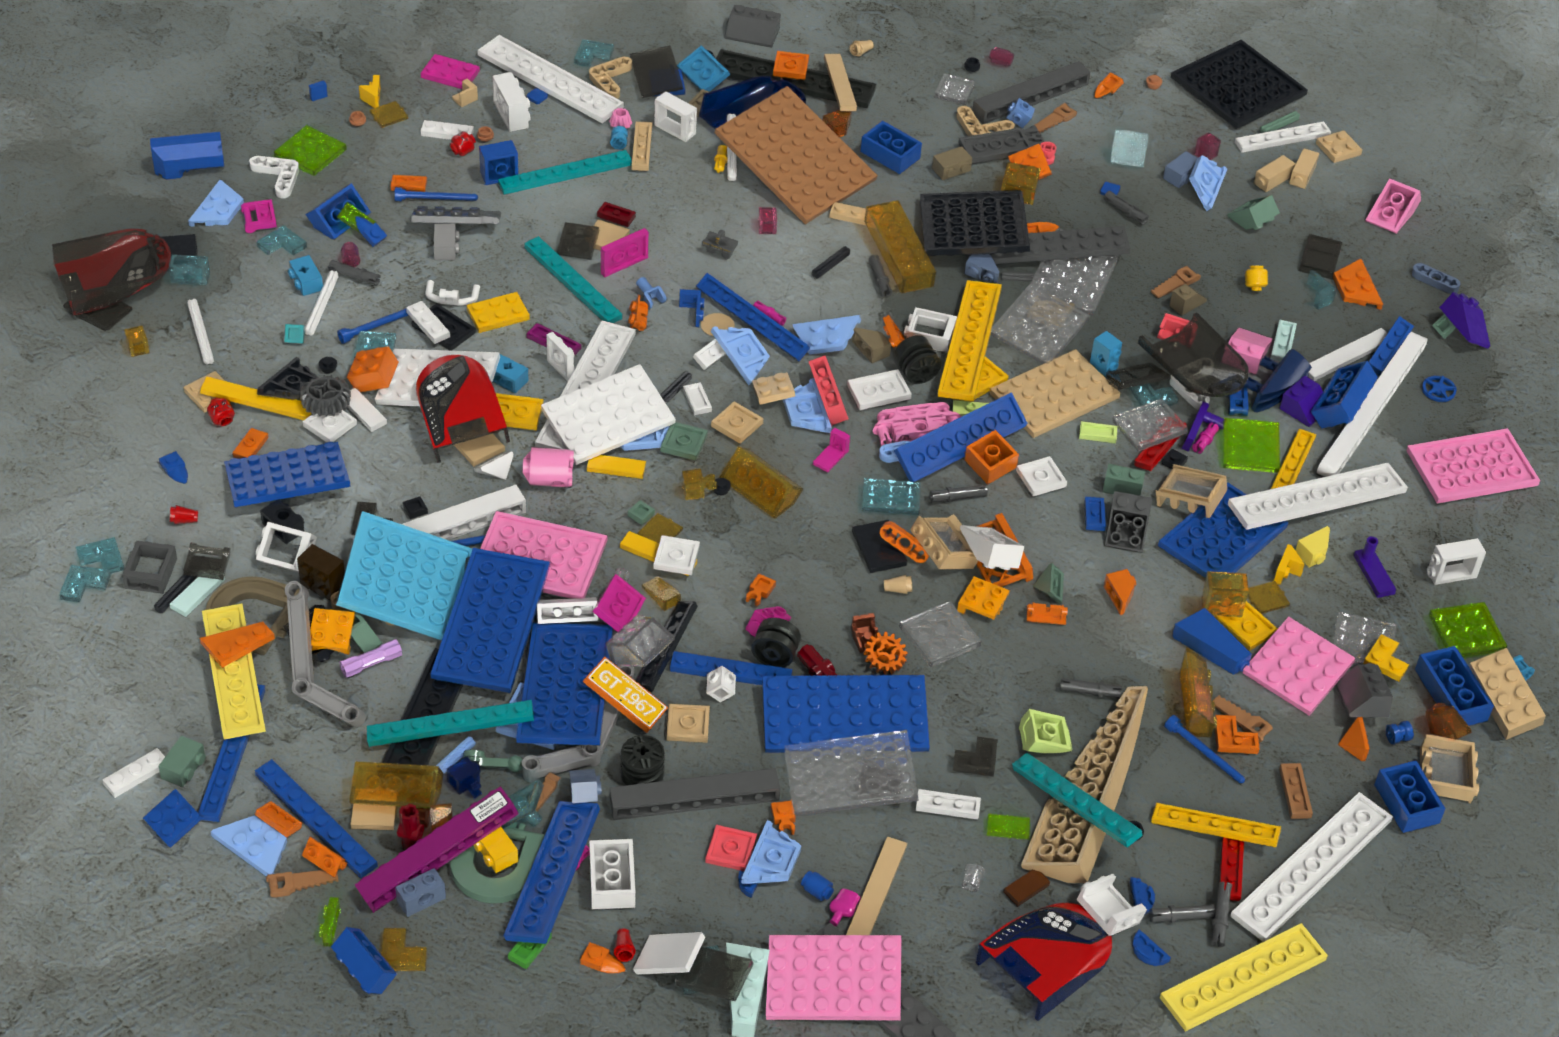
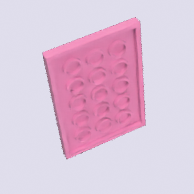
(1472, 465)
(569, 550)
(834, 977)

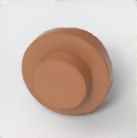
(1153, 82)
(357, 118)
(485, 134)

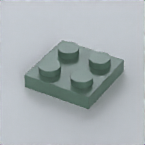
(684, 441)

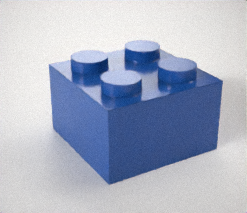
(498, 161)

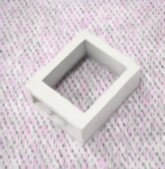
(688, 115)
(935, 320)
(267, 534)
(1469, 550)

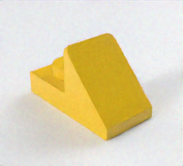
(371, 92)
(1289, 563)

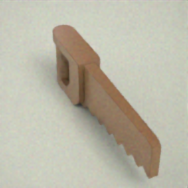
(1056, 117)
(1176, 281)
(1243, 719)
(297, 881)

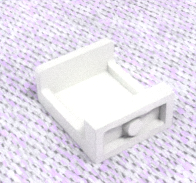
(1109, 906)

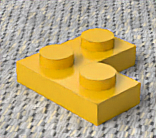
(1382, 655)

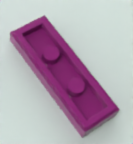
(538, 335)

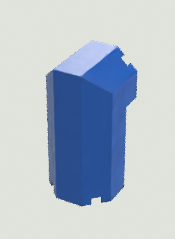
(186, 153)

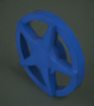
(1439, 388)

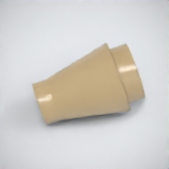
(858, 48)
(900, 584)

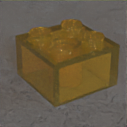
(1022, 178)
(1225, 593)

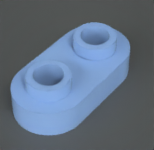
(887, 452)

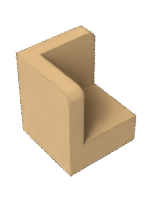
(468, 94)

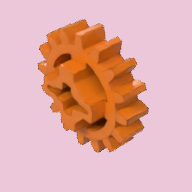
(885, 653)

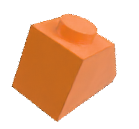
(1120, 588)

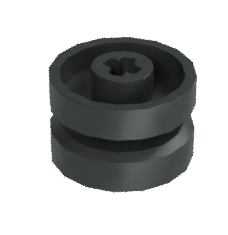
(776, 642)

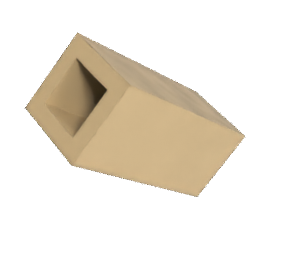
(1304, 168)
(1274, 173)

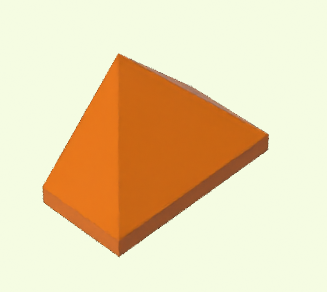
(1356, 740)

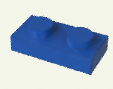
(1095, 513)

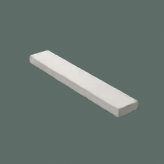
(1282, 137)
(1346, 354)

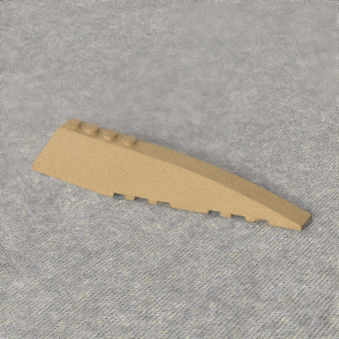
(1065, 842)

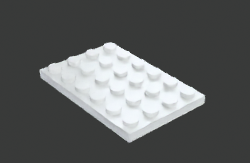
(412, 362)
(608, 414)

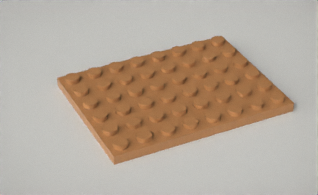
(796, 154)

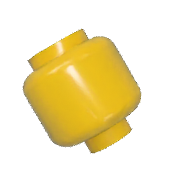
(1256, 278)

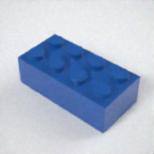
(1344, 394)
(1454, 684)

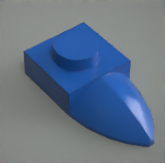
(370, 231)
(174, 467)

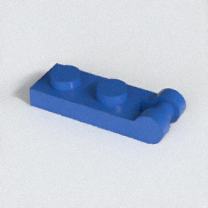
(1239, 398)

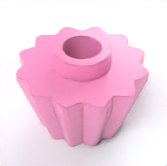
(620, 117)

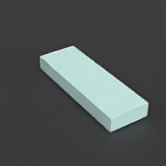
(1283, 339)
(194, 595)

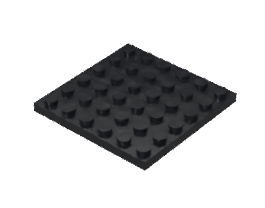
(1260, 82)
(974, 223)

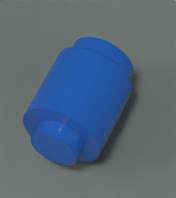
(817, 885)

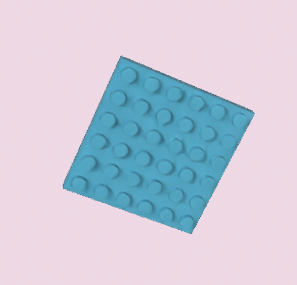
(402, 575)

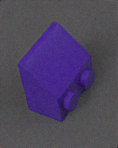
(1301, 399)

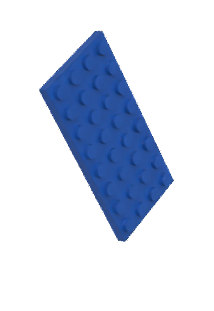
(490, 620)
(554, 677)
(843, 707)

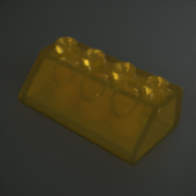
(761, 482)
(1197, 695)
(395, 784)

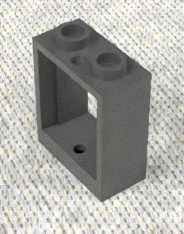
(154, 582)

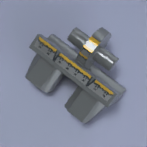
(719, 242)

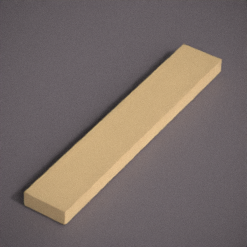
(840, 82)
(877, 887)

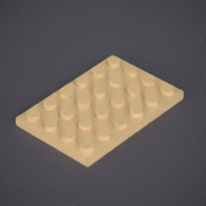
(1057, 392)

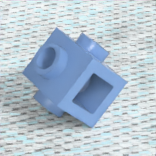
(1020, 112)

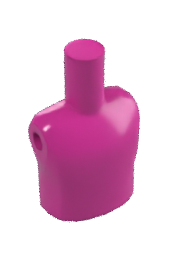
(843, 905)

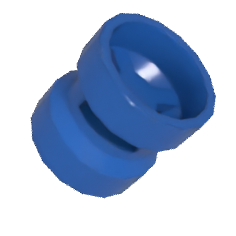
(1399, 732)

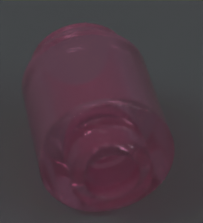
(1001, 56)
(350, 254)

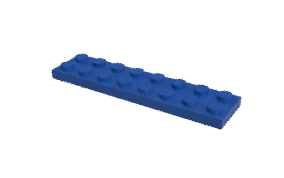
(950, 441)
(552, 872)

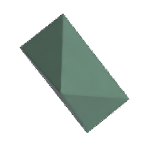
(1051, 583)

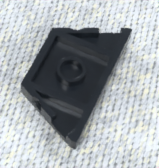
(287, 381)

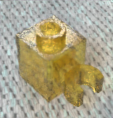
(694, 483)

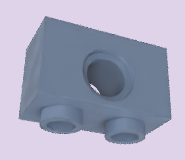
(420, 892)

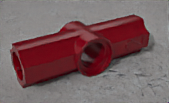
(814, 662)
(409, 828)

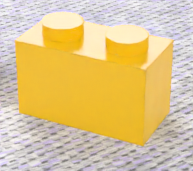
(497, 850)

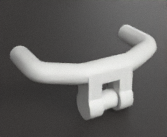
(450, 297)

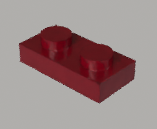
(616, 214)

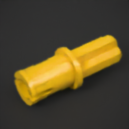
(720, 158)

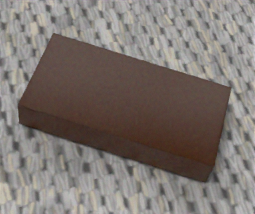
(1026, 887)

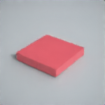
(731, 848)

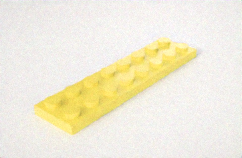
(235, 683)
(1243, 977)

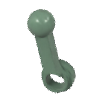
(513, 763)

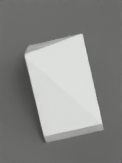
(497, 466)

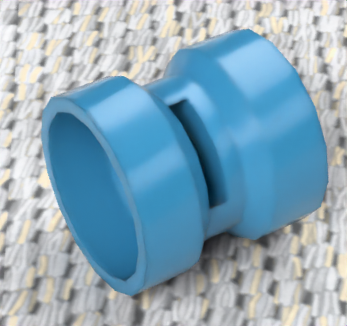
(619, 137)

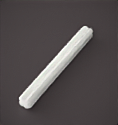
(731, 158)
(321, 302)
(200, 331)

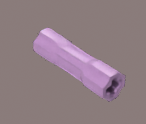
(385, 652)

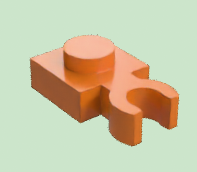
(760, 587)
(783, 815)

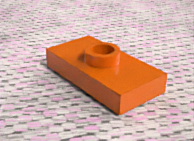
(410, 183)
(250, 444)
(278, 819)

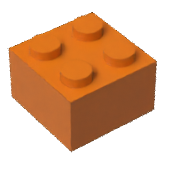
(372, 369)
(991, 457)

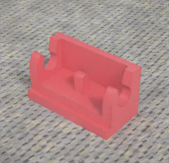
(1171, 325)

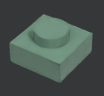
(1444, 326)
(641, 512)

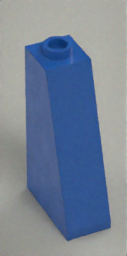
(1212, 640)

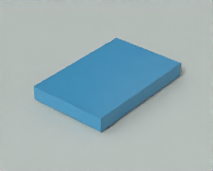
(703, 69)

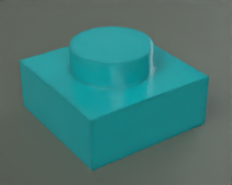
(294, 333)

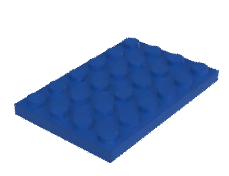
(286, 474)
(1218, 541)

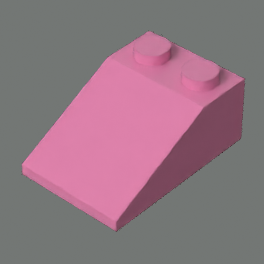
(1394, 206)
(1250, 347)

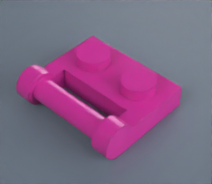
(264, 213)

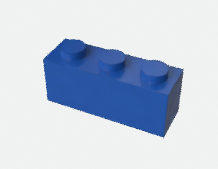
(363, 961)

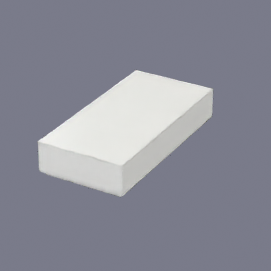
(697, 398)

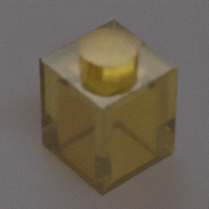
(136, 341)

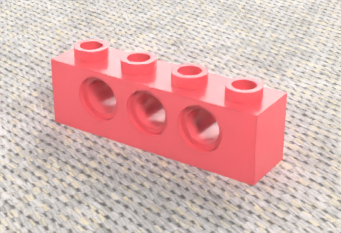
(828, 390)

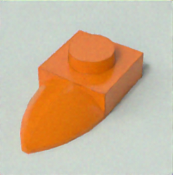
(1109, 84)
(1037, 227)
(601, 959)

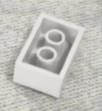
(511, 101)
(612, 874)

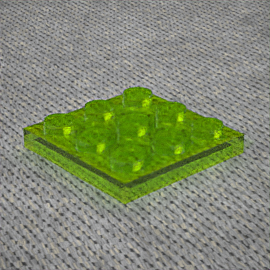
(311, 150)
(1251, 445)
(1468, 628)

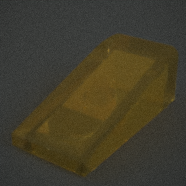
(662, 593)

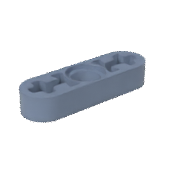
(1425, 273)

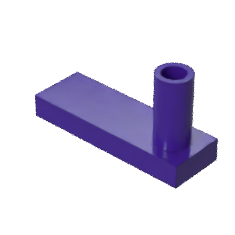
(1205, 416)
(1373, 569)

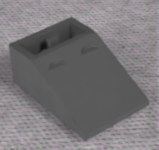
(1128, 521)

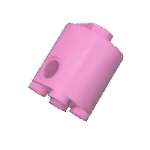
(549, 467)

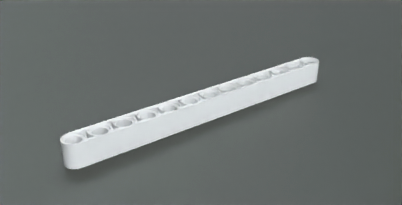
(1372, 406)

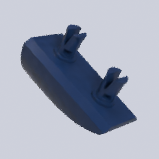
(1284, 376)

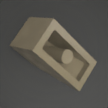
(1186, 299)
(872, 344)

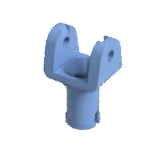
(650, 292)

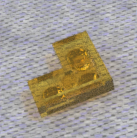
(399, 956)

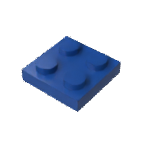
(172, 818)

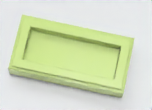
(1098, 432)

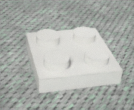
(560, 356)
(330, 427)
(1041, 476)
(676, 555)

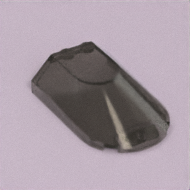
(1200, 359)

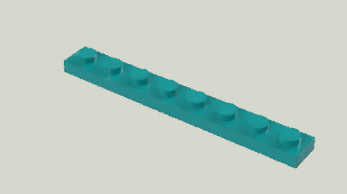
(564, 172)
(573, 280)
(450, 723)
(1077, 800)

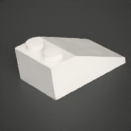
(993, 547)

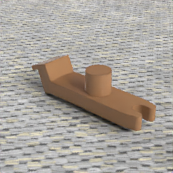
(550, 784)

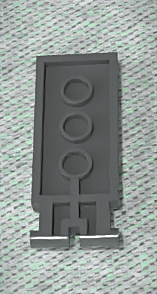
(1000, 143)
(454, 215)

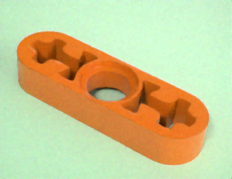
(896, 543)

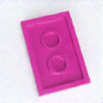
(449, 71)
(624, 252)
(618, 603)

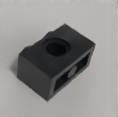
(282, 515)

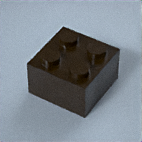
(320, 571)

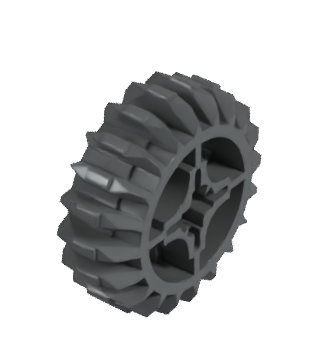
(325, 395)

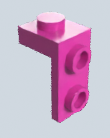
(834, 452)
(762, 614)

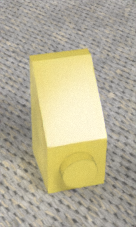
(1313, 547)

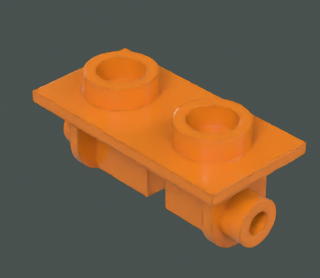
(638, 314)
(1040, 613)
(323, 857)

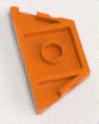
(1356, 285)

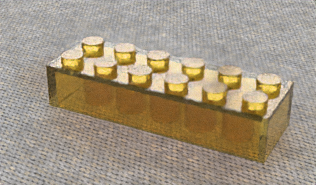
(900, 246)

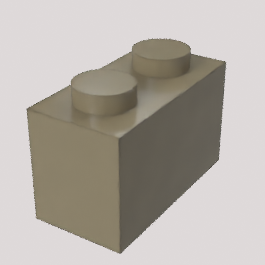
(952, 163)

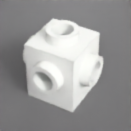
(721, 684)

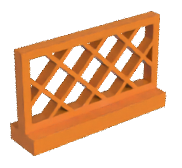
(1025, 569)

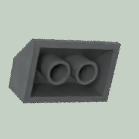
(753, 26)
(1365, 692)

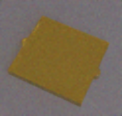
(388, 114)
(660, 526)
(1267, 597)

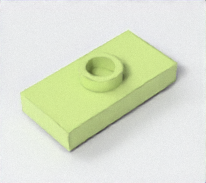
(966, 407)

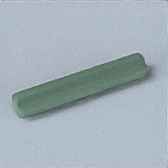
(1280, 122)

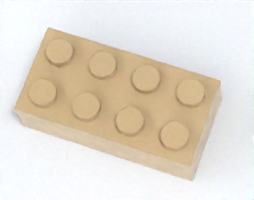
(1513, 701)

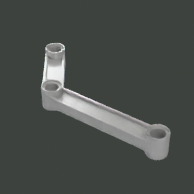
(303, 664)
(583, 755)

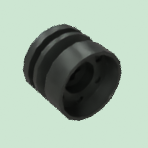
(917, 359)
(642, 760)

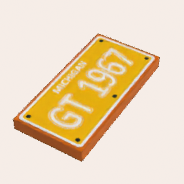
(625, 694)

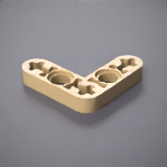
(600, 74)
(962, 111)

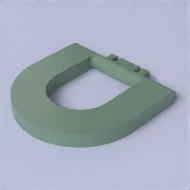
(497, 889)

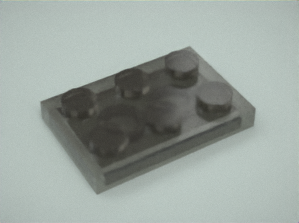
(716, 974)

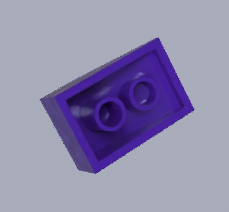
(1467, 318)

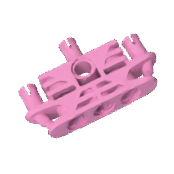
(912, 421)

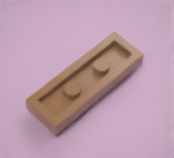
(1295, 791)

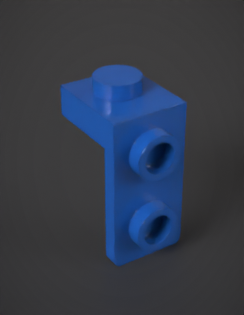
(692, 299)

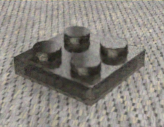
(578, 240)

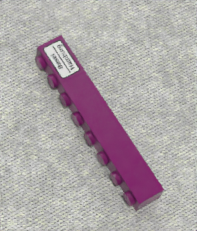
(437, 847)

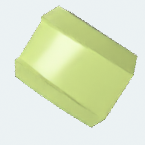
(1044, 733)

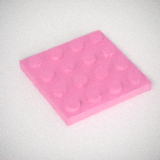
(1299, 665)

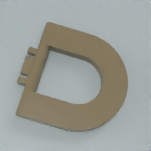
(254, 588)

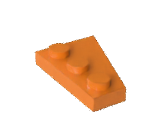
(236, 643)

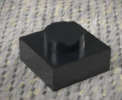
(1174, 457)

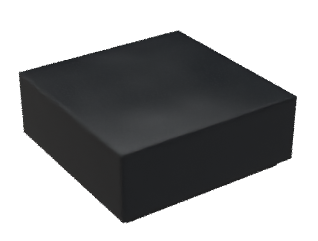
(415, 507)

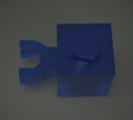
(464, 777)

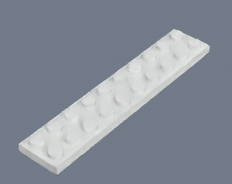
(550, 78)
(597, 363)
(1317, 496)
(1311, 867)

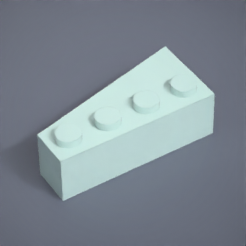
(746, 1009)

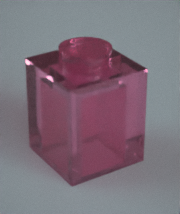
(1207, 146)
(767, 220)

